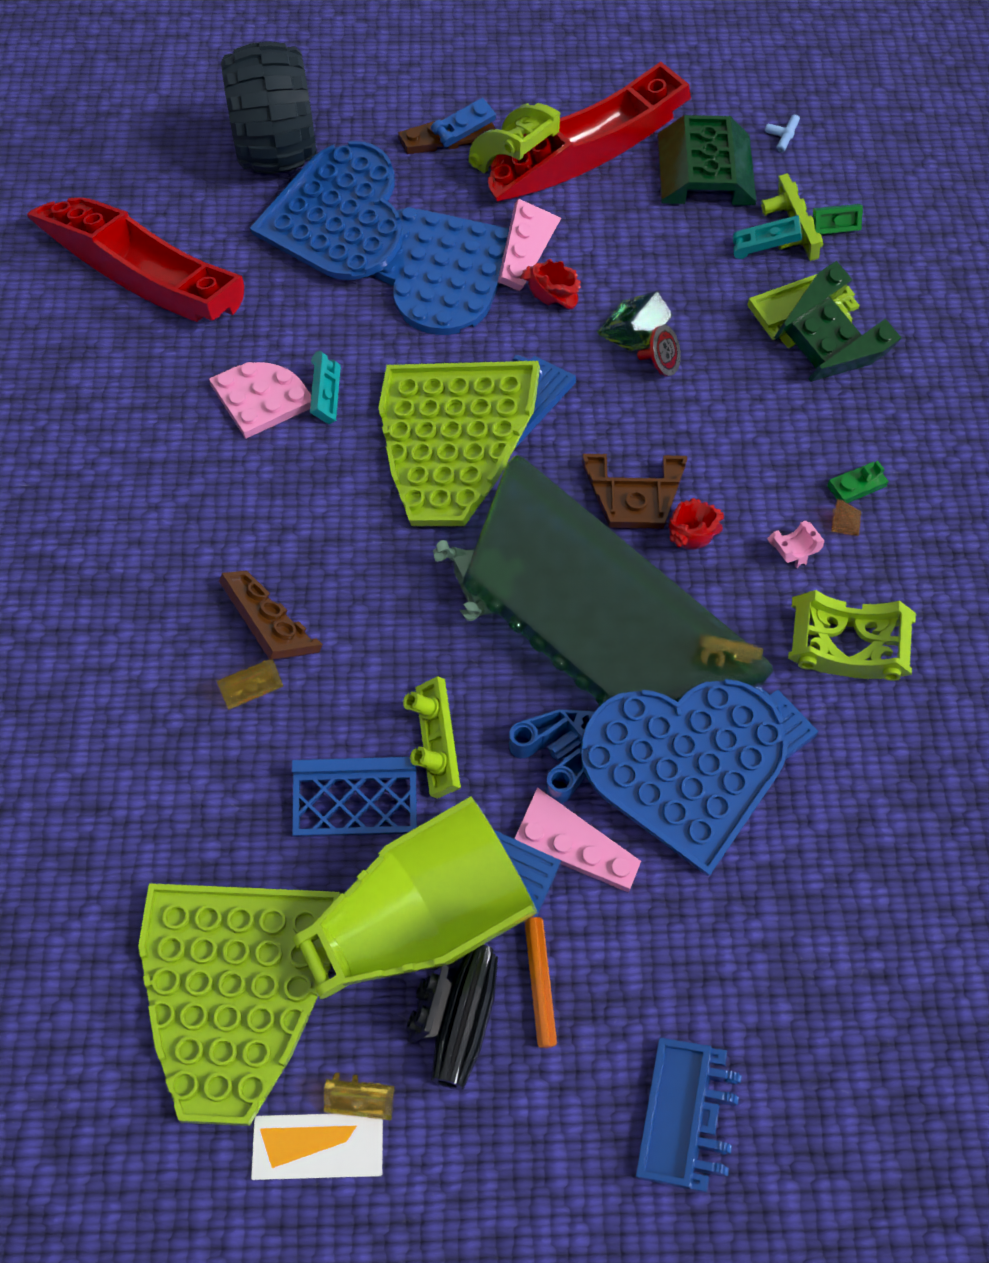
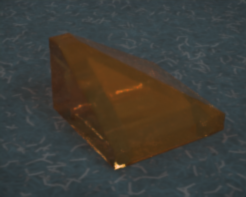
(846, 518)

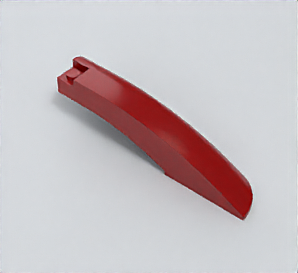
(593, 135)
(140, 259)

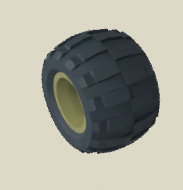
(269, 107)

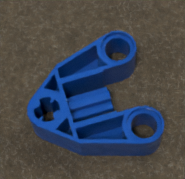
(545, 730)

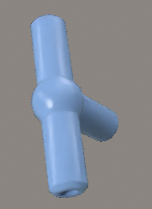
(786, 133)

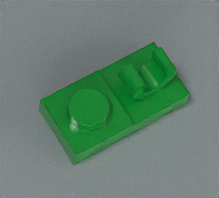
(838, 218)
(858, 482)

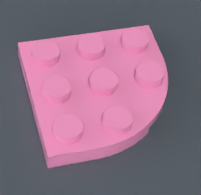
(260, 395)

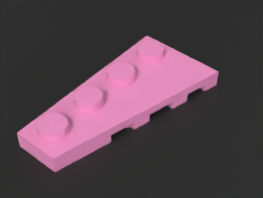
(526, 241)
(576, 843)

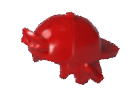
(553, 283)
(694, 524)

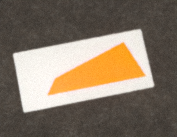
(316, 1146)

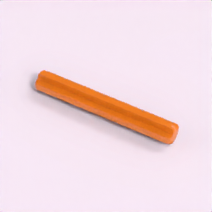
(540, 983)

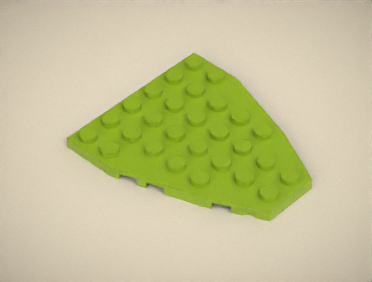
(453, 432)
(227, 992)

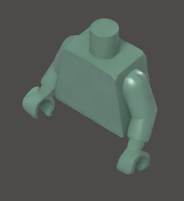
(475, 606)

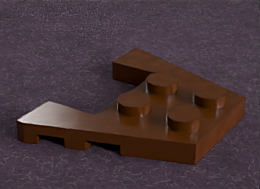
(635, 500)

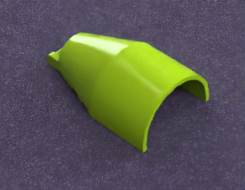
(420, 903)

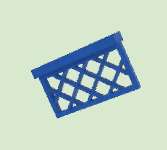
(353, 770)

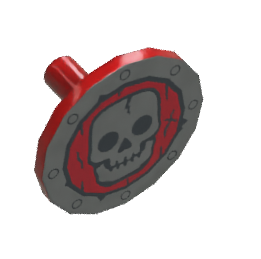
(663, 350)

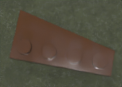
(422, 139)
(266, 618)

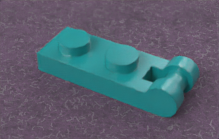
(766, 236)
(325, 387)

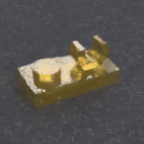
(742, 651)
(249, 683)
(358, 1098)

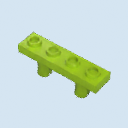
(790, 201)
(438, 748)

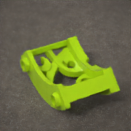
(534, 120)
(830, 659)

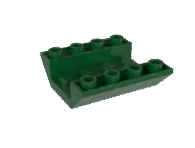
(705, 155)

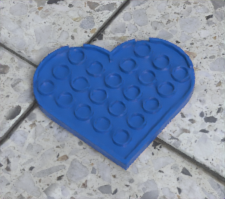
(337, 213)
(445, 270)
(688, 765)

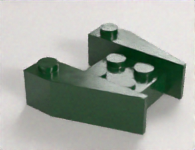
(826, 332)

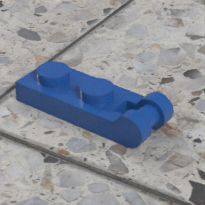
(464, 122)

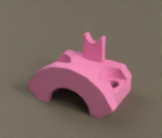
(798, 544)

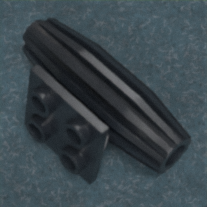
(456, 1015)

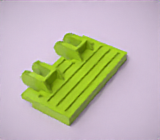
(776, 305)

